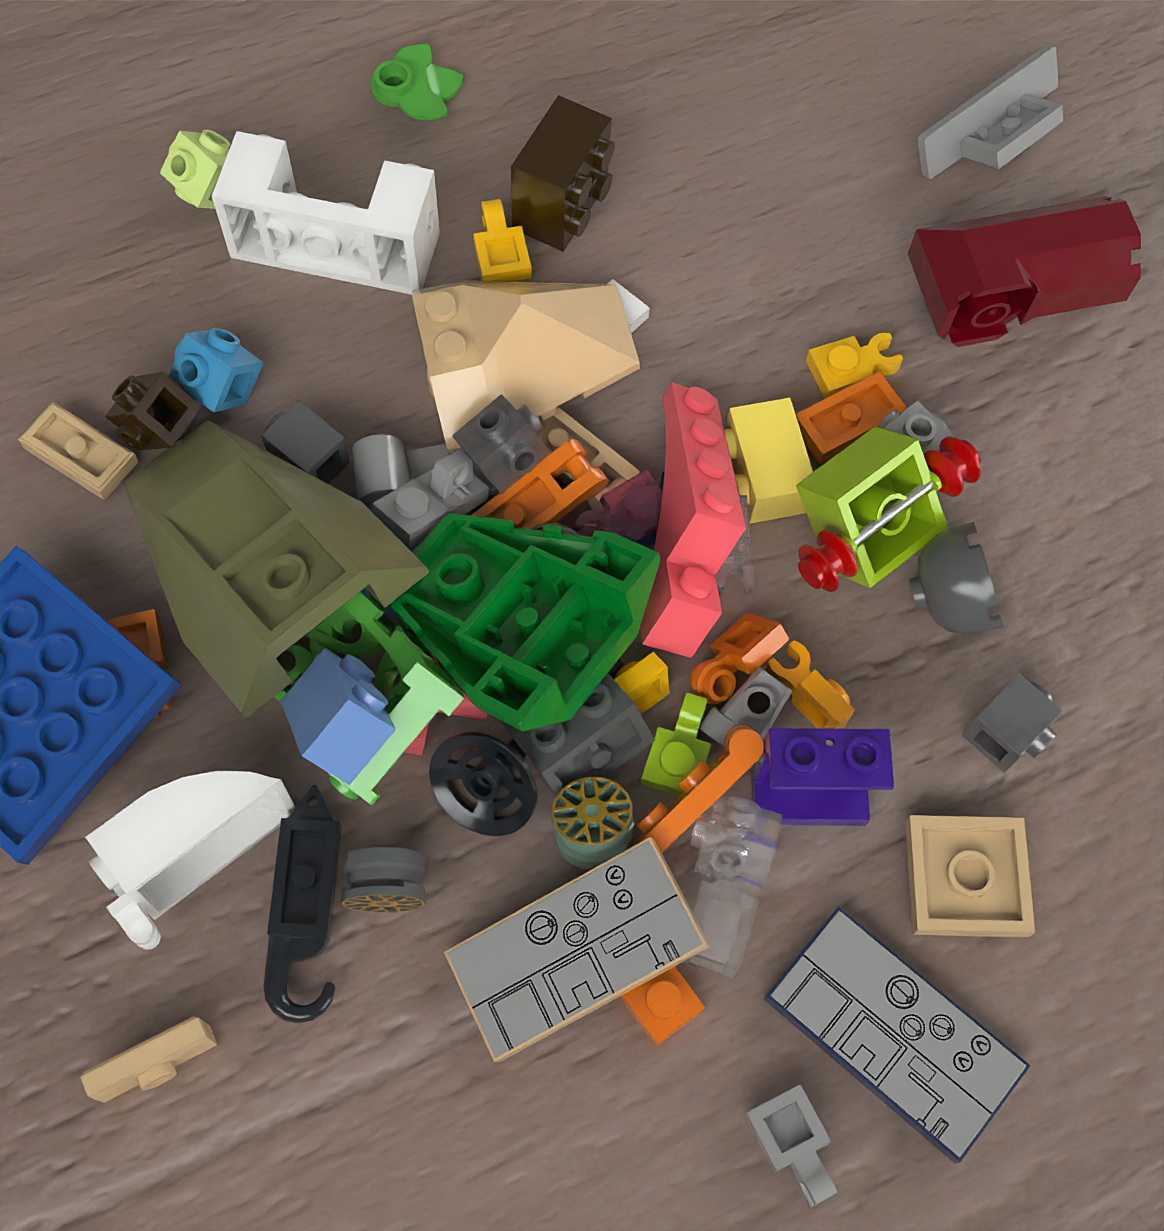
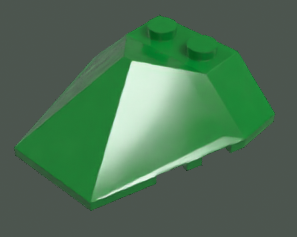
(526, 613)

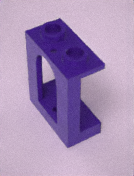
(820, 781)

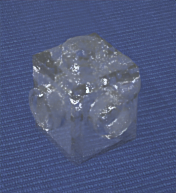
(736, 841)

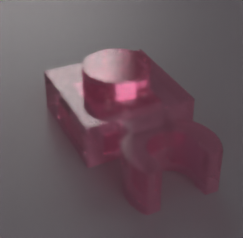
(630, 508)

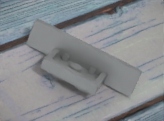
(998, 119)

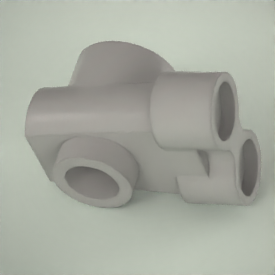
(737, 711)

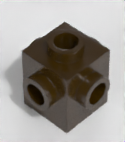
(151, 411)

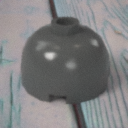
(956, 583)

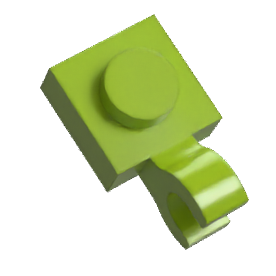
(678, 750)

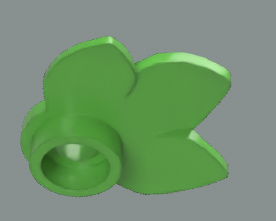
(416, 84)

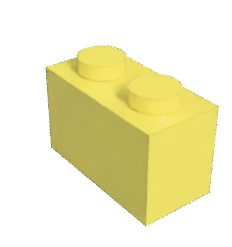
(768, 458)

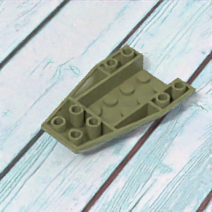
(256, 554)

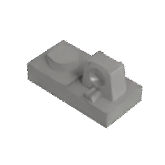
(423, 502)

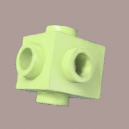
(195, 165)

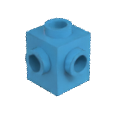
(215, 369)

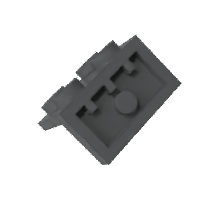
(592, 743)

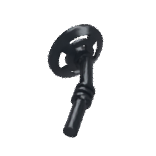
(486, 781)

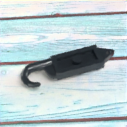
(301, 903)

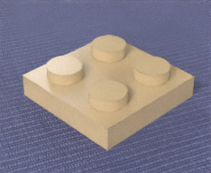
(969, 876)

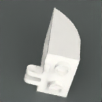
(181, 839)

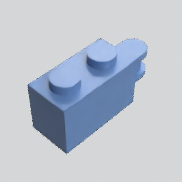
(337, 715)

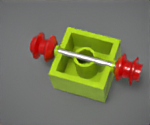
(879, 505)

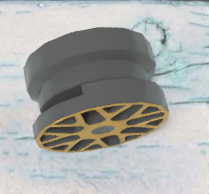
(383, 879)

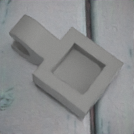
(791, 1136)

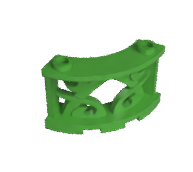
(418, 695)

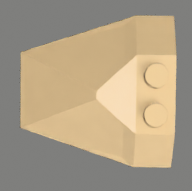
(520, 341)

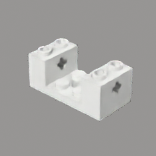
(280, 228)

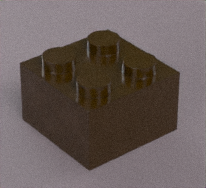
(562, 173)

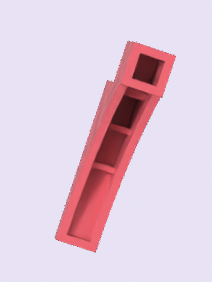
(696, 523)

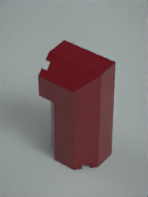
(1025, 266)

